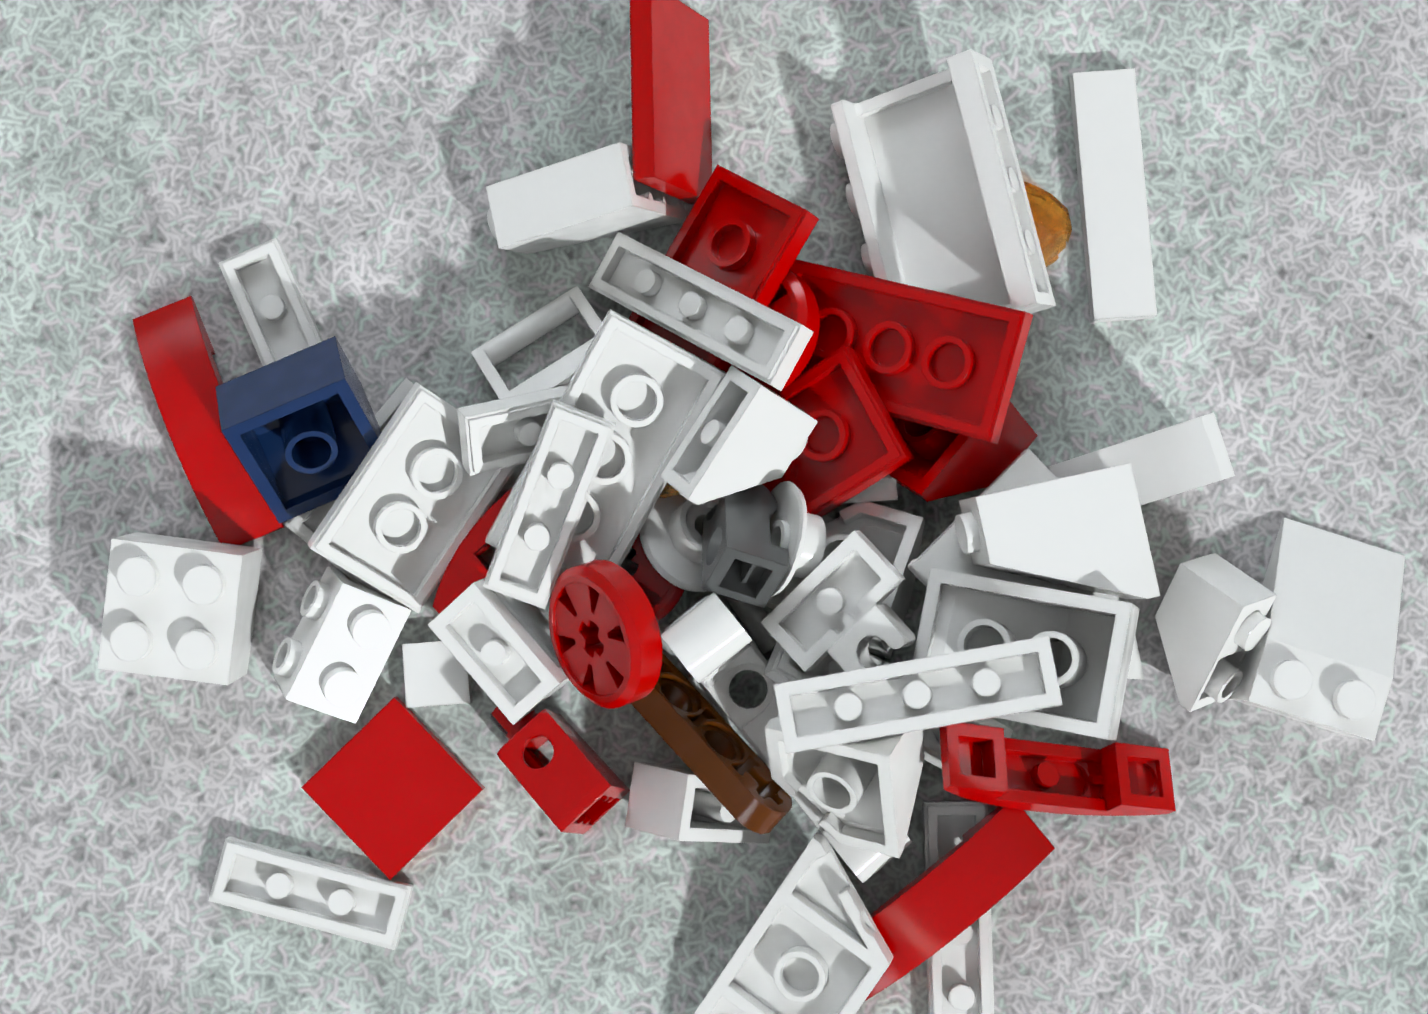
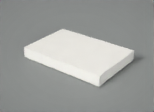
(408, 503)

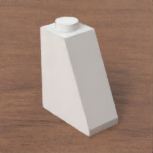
(577, 203)
(1163, 460)
(1065, 532)

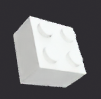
(179, 608)

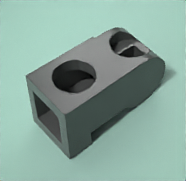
(739, 550)

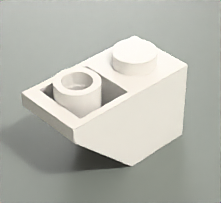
(1209, 626)

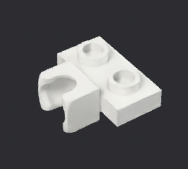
(841, 609)

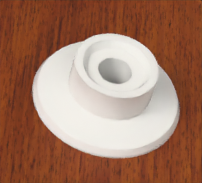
(797, 531)
(673, 542)

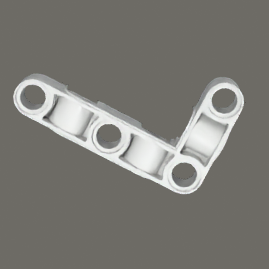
(714, 651)

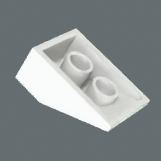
(1328, 632)
(1087, 637)

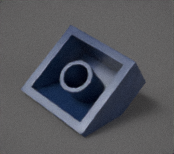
(299, 427)

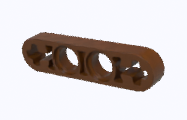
(713, 751)

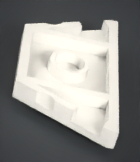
(807, 949)

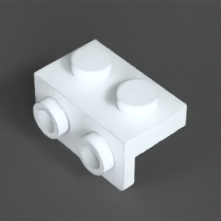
(338, 646)

